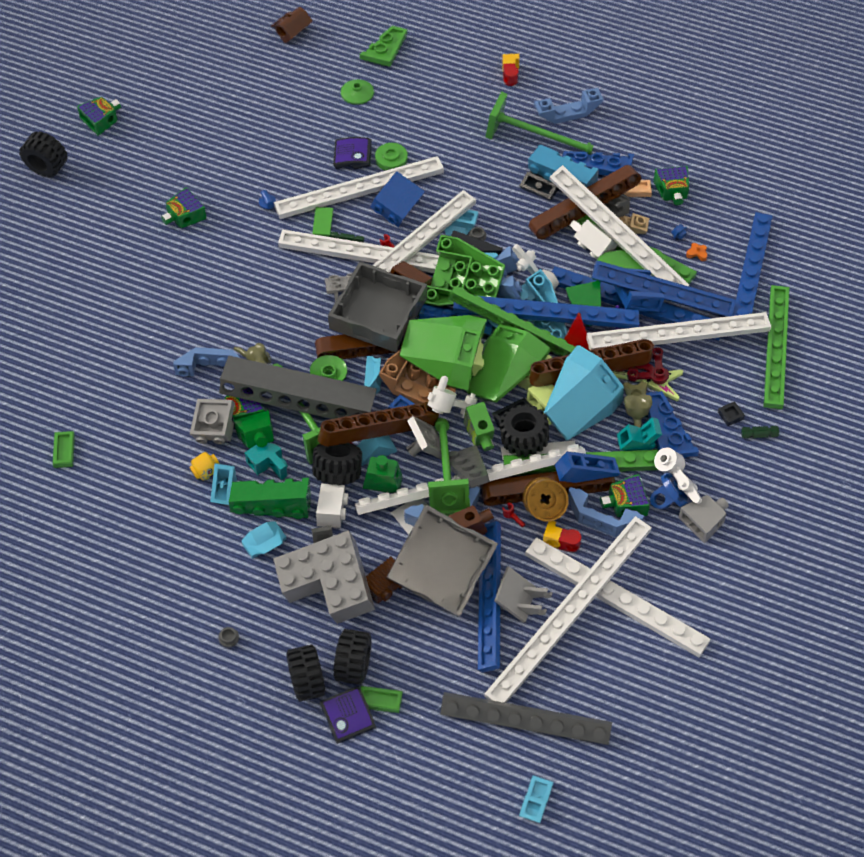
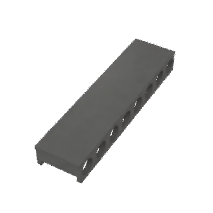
(297, 386)

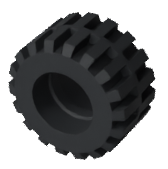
(43, 154)
(524, 442)
(337, 463)
(352, 656)
(305, 672)

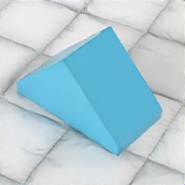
(375, 447)
(222, 482)

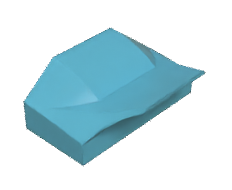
(463, 223)
(372, 372)
(263, 539)

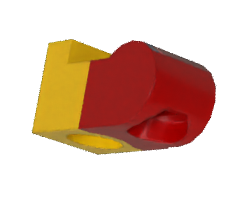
(510, 68)
(561, 538)

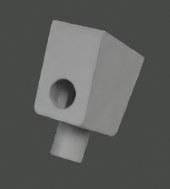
(705, 517)

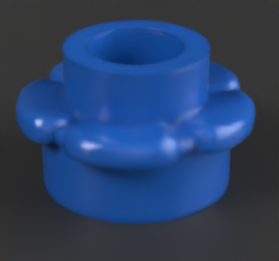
(679, 232)

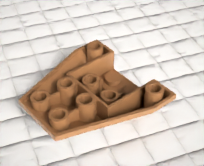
(408, 380)

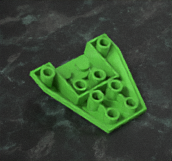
(463, 267)
(444, 347)
(506, 362)

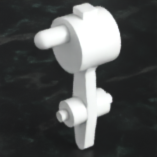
(526, 262)
(443, 399)
(671, 461)

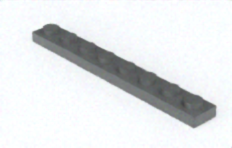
(526, 718)

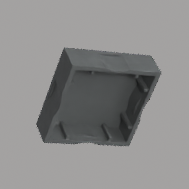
(377, 306)
(441, 561)

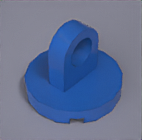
(671, 493)

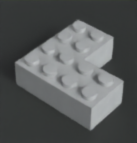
(328, 567)

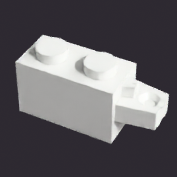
(593, 238)
(331, 505)

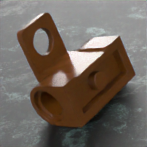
(292, 23)

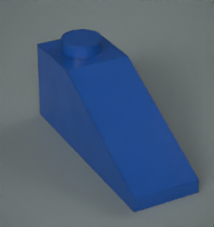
(585, 467)

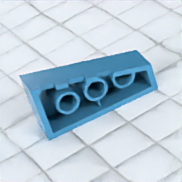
(546, 161)

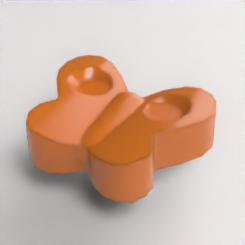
(698, 251)

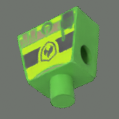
(479, 425)

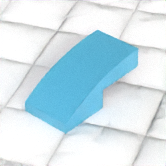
(536, 799)

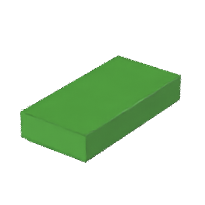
(323, 221)
(63, 449)
(382, 699)

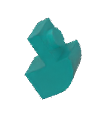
(639, 438)
(267, 457)

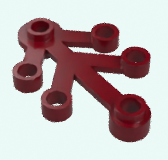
(658, 374)

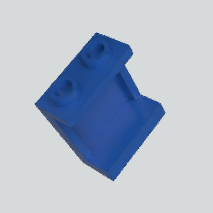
(397, 199)
(641, 300)

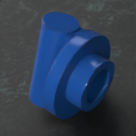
(266, 201)

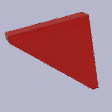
(577, 333)

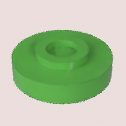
(391, 156)

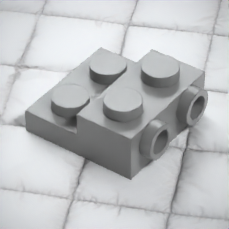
(213, 421)

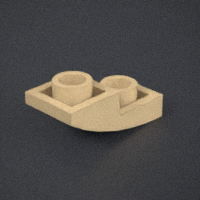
(636, 223)

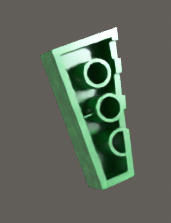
(271, 498)

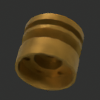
(556, 500)

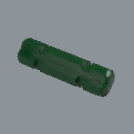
(347, 237)
(760, 431)

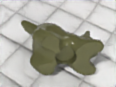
(256, 353)
(637, 402)

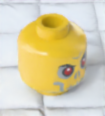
(203, 466)

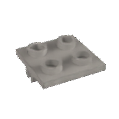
(335, 283)
(517, 594)

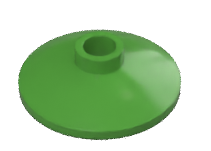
(357, 91)
(329, 365)

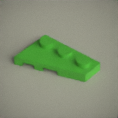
(386, 48)

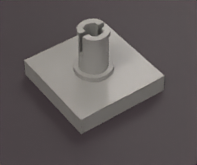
(426, 438)

